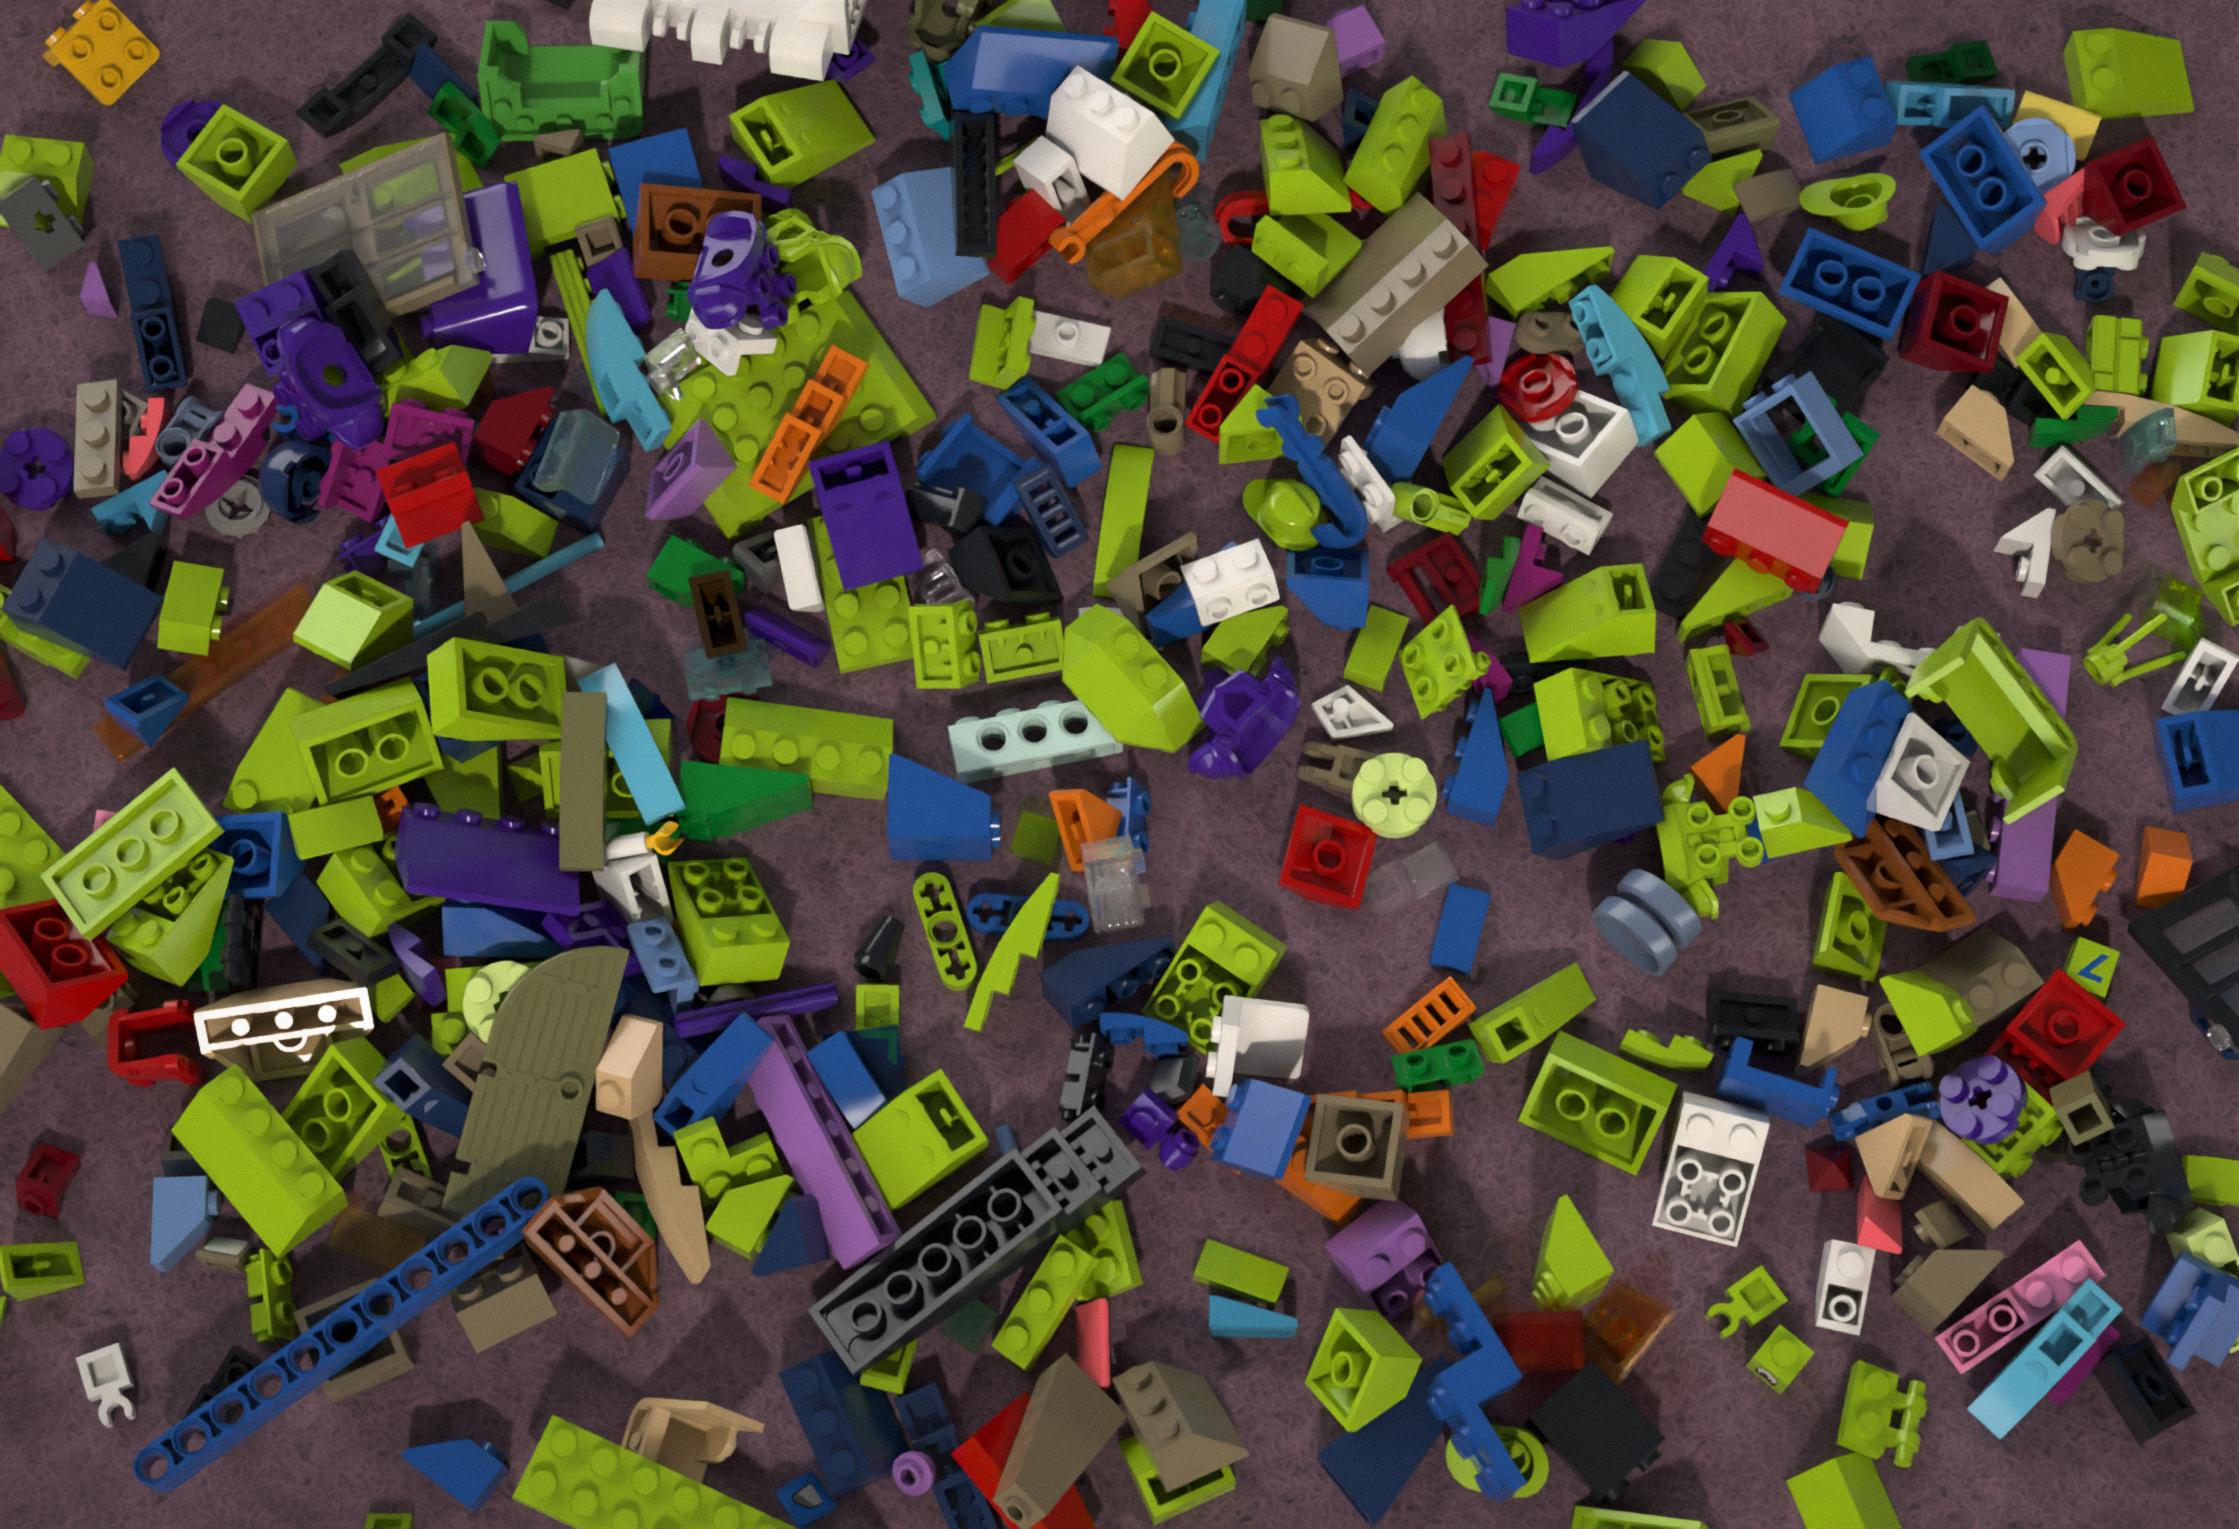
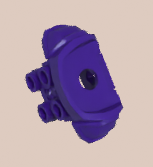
(725, 289)
(349, 411)
(1243, 719)

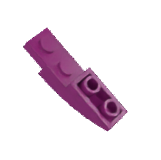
(215, 465)

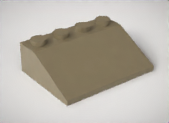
(1395, 283)

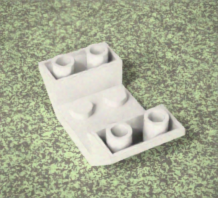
(1848, 637)

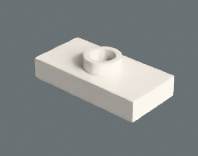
(1069, 339)

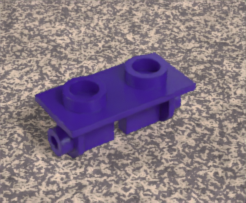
(361, 551)

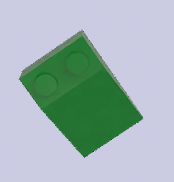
(737, 799)

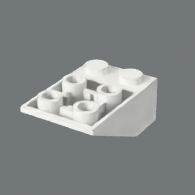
(1710, 1168)

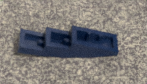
(936, 1436)

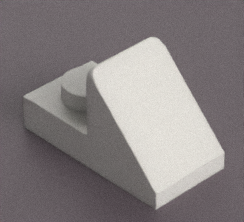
(2033, 545)

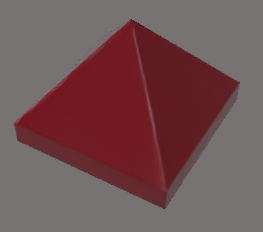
(1743, 638)
(1829, 1168)

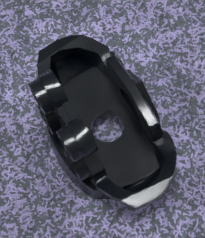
(2136, 1167)

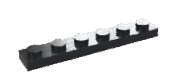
(1688, 557)

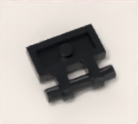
(241, 943)

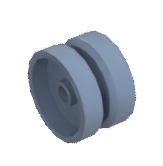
(1646, 922)

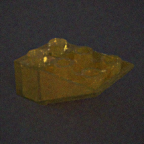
(1137, 245)

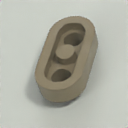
(1548, 333)

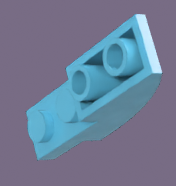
(1620, 350)
(614, 364)
(2044, 1359)

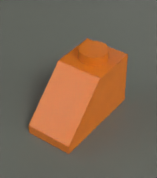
(1331, 1203)

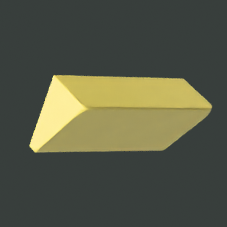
(2076, 122)

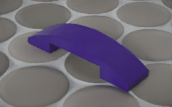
(1559, 143)

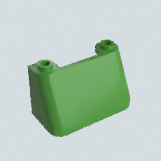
(559, 87)

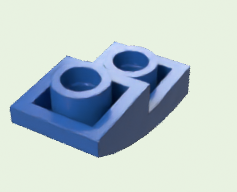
(1157, 1035)
(848, 1079)

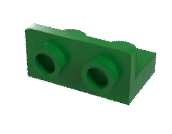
(1104, 394)

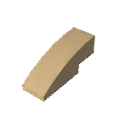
(1967, 1180)

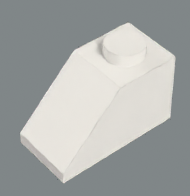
(1053, 177)

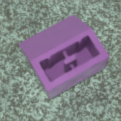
(1386, 1257)

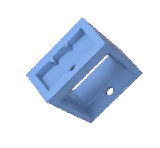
(1772, 450)

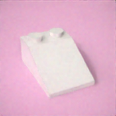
(1584, 442)

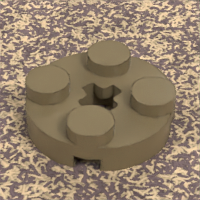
(2107, 541)

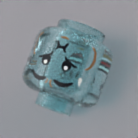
(1197, 231)

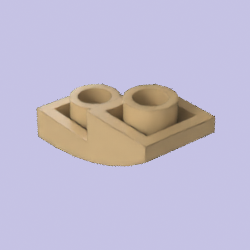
(2018, 327)

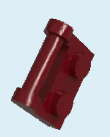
(1447, 572)

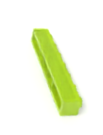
(577, 303)

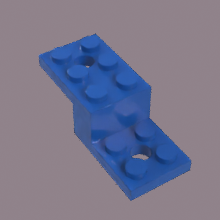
(1472, 1384)

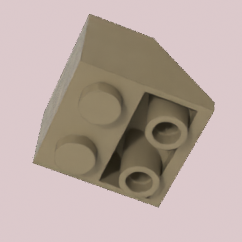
(502, 1299)

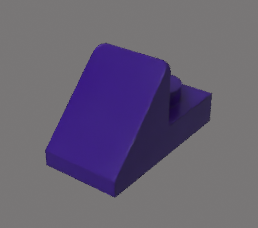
(1737, 253)

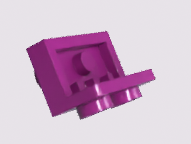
(418, 430)
(353, 480)

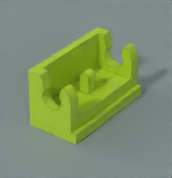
(1716, 691)

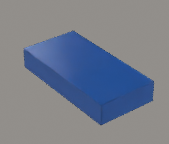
(1459, 929)

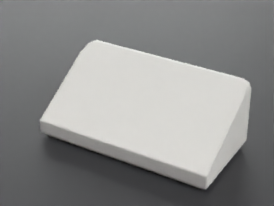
(2074, 481)
(799, 569)

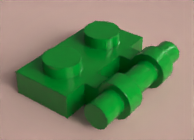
(1803, 446)

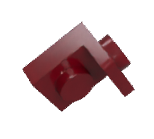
(46, 1179)

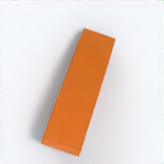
(809, 425)
(1428, 1111)

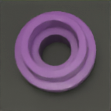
(921, 1466)

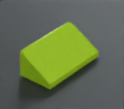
(335, 827)
(1241, 1273)

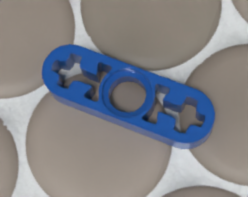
(995, 923)

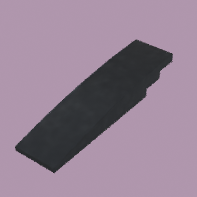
(976, 1240)

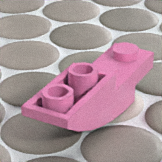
(2018, 1307)

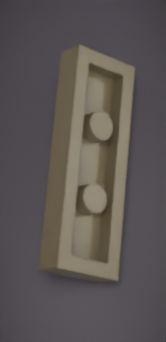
(97, 439)

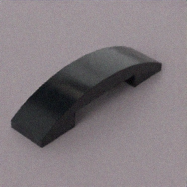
(370, 83)

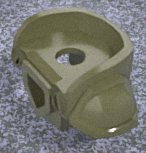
(941, 35)

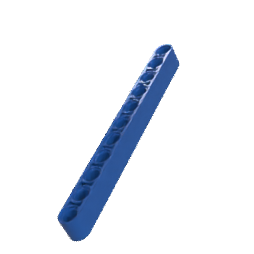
(324, 1338)

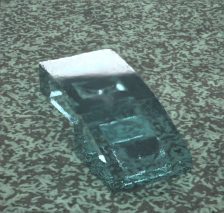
(2147, 441)

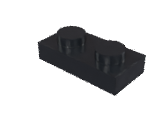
(353, 953)

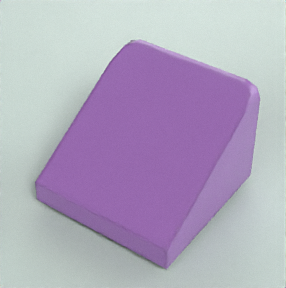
(96, 294)

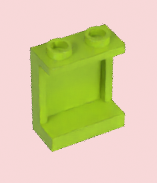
(565, 196)

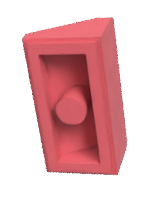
(1878, 1220)
(1093, 1341)

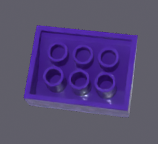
(484, 860)

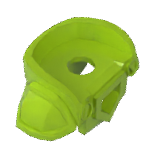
(817, 260)
(1699, 844)

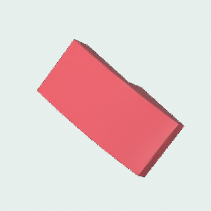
(142, 457)

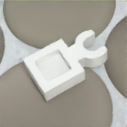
(105, 1377)

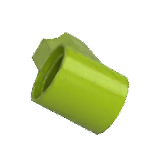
(1429, 508)

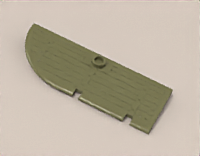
(547, 1061)

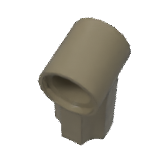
(1167, 410)

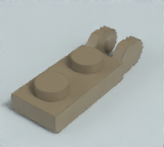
(1344, 770)

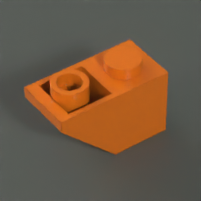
(2078, 875)

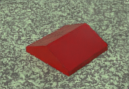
(1327, 858)

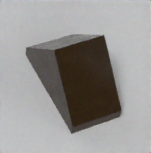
(717, 614)

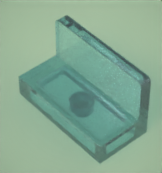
(577, 455)

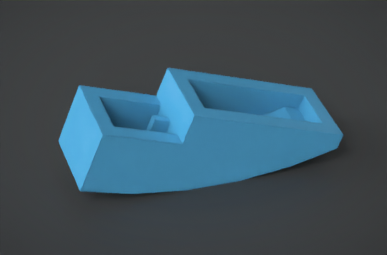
(1947, 104)

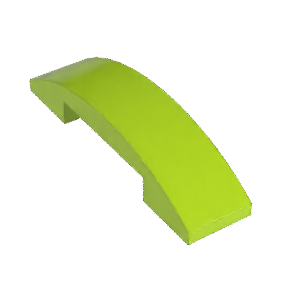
(1123, 514)

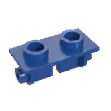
(1134, 804)

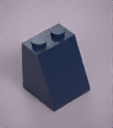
(1639, 142)

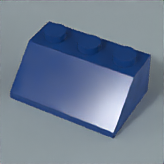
(1984, 181)
(1849, 284)
(1856, 752)

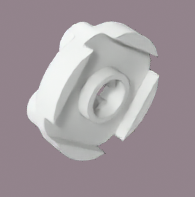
(2097, 246)

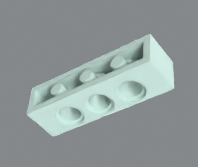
(1019, 755)

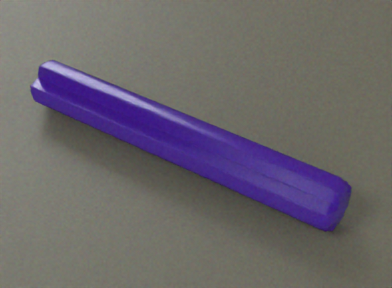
(782, 1003)

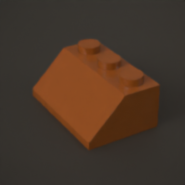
(674, 225)

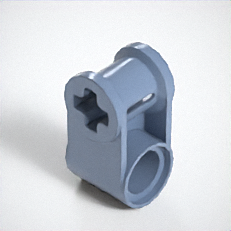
(189, 422)

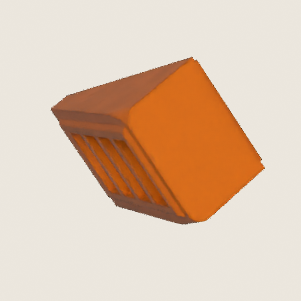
(1433, 998)

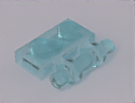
(727, 673)

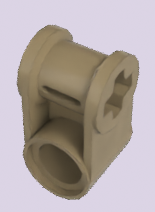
(1896, 1051)

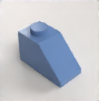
(180, 1217)

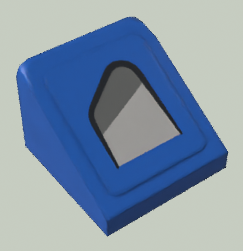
(805, 1500)

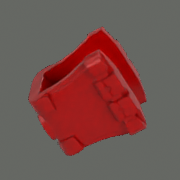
(125, 1045)

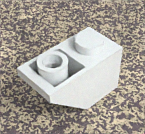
(1843, 1286)

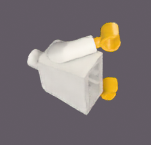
(634, 877)

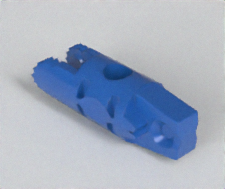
(1877, 1110)

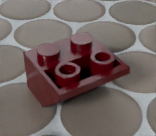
(507, 431)

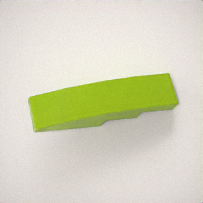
(1021, 939)

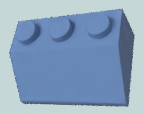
(919, 237)

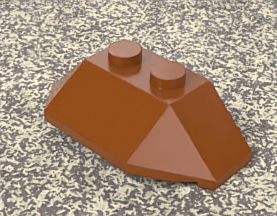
(1900, 879)
(598, 1255)

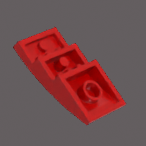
(2055, 1036)

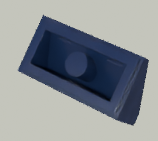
(432, 72)

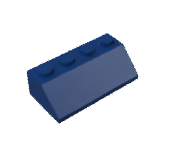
(1021, 68)

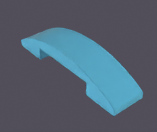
(634, 747)

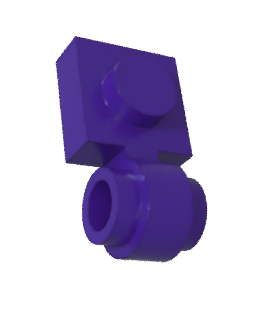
(1151, 1121)

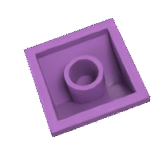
(688, 474)

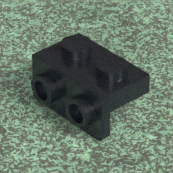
(1755, 1017)

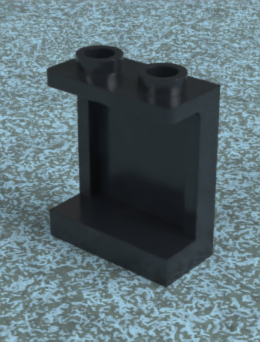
(1839, 360)
(1597, 1432)

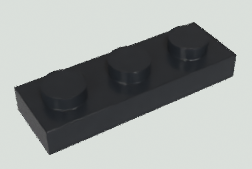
(1191, 346)

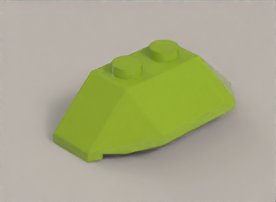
(1127, 683)

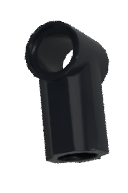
(953, 511)

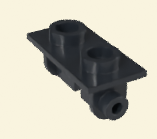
(1526, 674)
(1091, 1061)

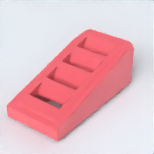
(2062, 207)

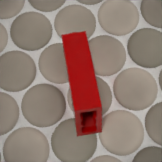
(985, 1457)

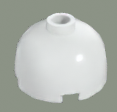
(1425, 348)

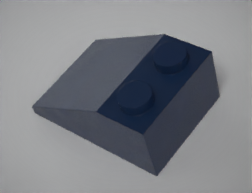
(81, 605)
(1590, 799)

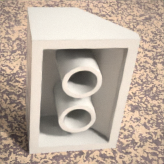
(1105, 132)

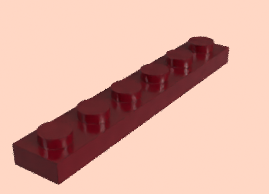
(1457, 200)

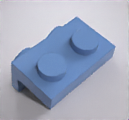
(664, 961)

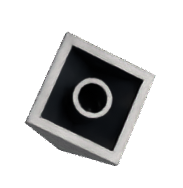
(2143, 1390)

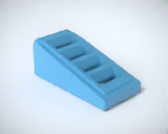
(1239, 1319)

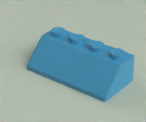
(1221, 26)

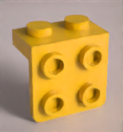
(102, 50)

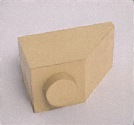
(1980, 431)
(1831, 1027)
(631, 1068)

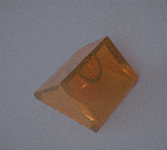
(1623, 1330)

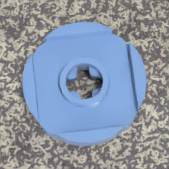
(2048, 141)

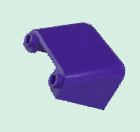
(504, 306)

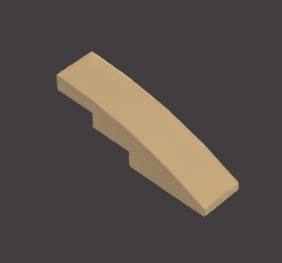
(2194, 433)
(673, 1206)

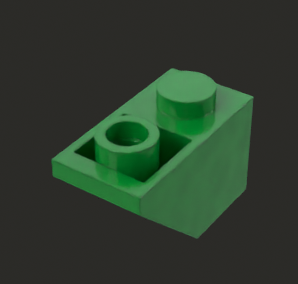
(686, 560)

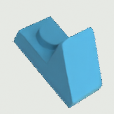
(123, 509)

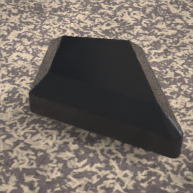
(1174, 1078)

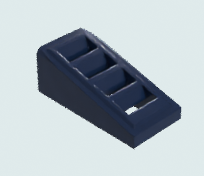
(1066, 541)

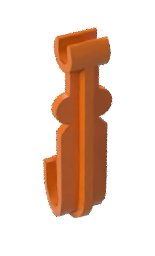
(1071, 240)

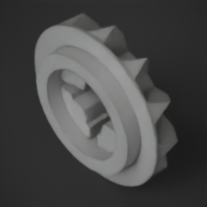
(220, 513)

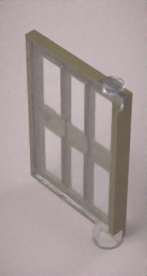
(396, 214)

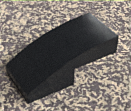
(2013, 392)

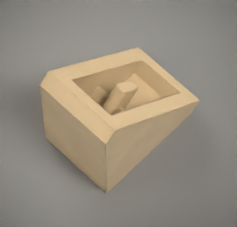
(1893, 1152)

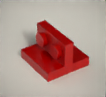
(429, 495)

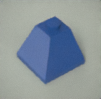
(1331, 584)

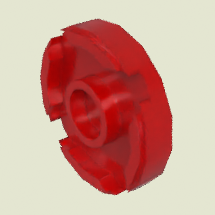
(1537, 387)

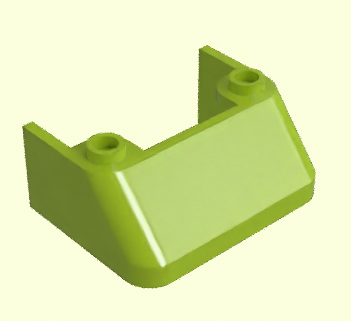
(2003, 713)

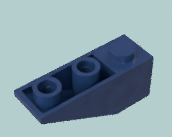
(1098, 977)
(425, 1088)

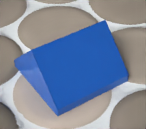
(261, 854)

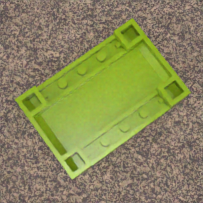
(751, 404)

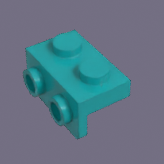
(930, 82)

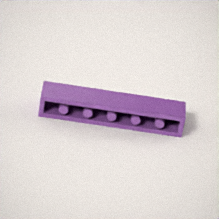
(2027, 843)
(820, 1148)

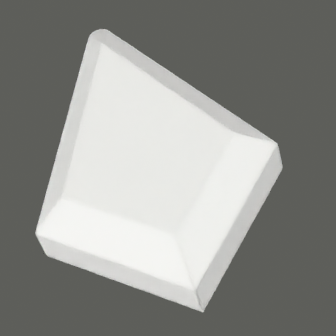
(1349, 715)

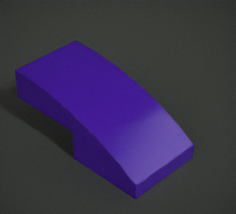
(745, 178)
(417, 965)

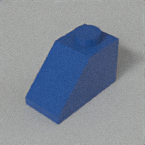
(461, 1469)

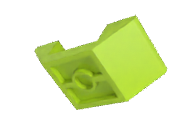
(2208, 526)

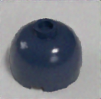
(292, 475)

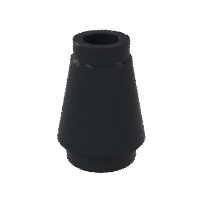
(879, 950)

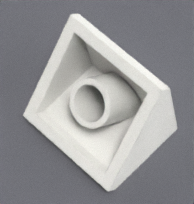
(1919, 776)

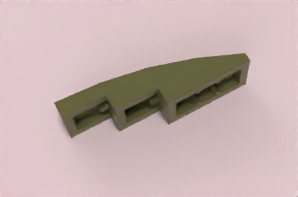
(583, 781)

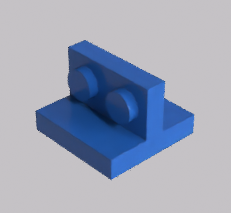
(2194, 1312)

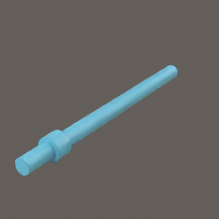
(513, 583)

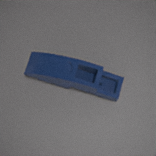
(153, 313)

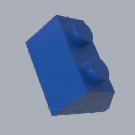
(1844, 111)
(1259, 1129)

